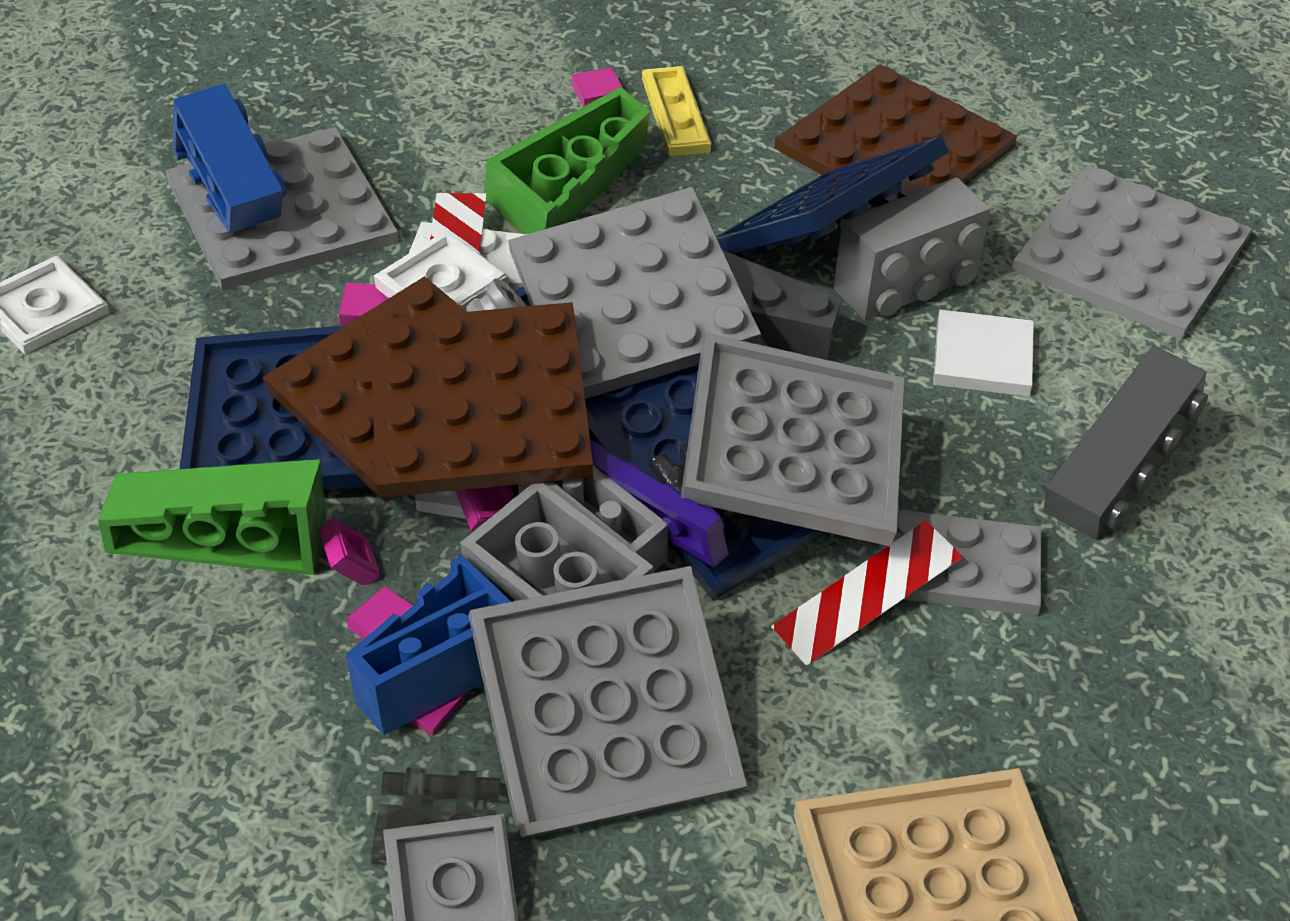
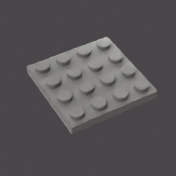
(322, 219)
(1133, 251)
(640, 288)
(795, 440)
(605, 702)

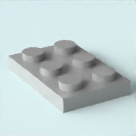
(997, 565)

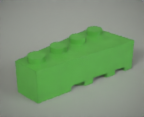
(567, 163)
(220, 515)

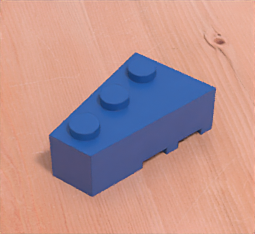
(227, 158)
(425, 654)

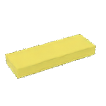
(676, 111)

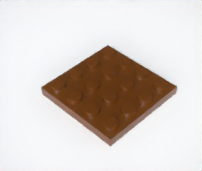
(890, 113)
(332, 380)
(478, 400)

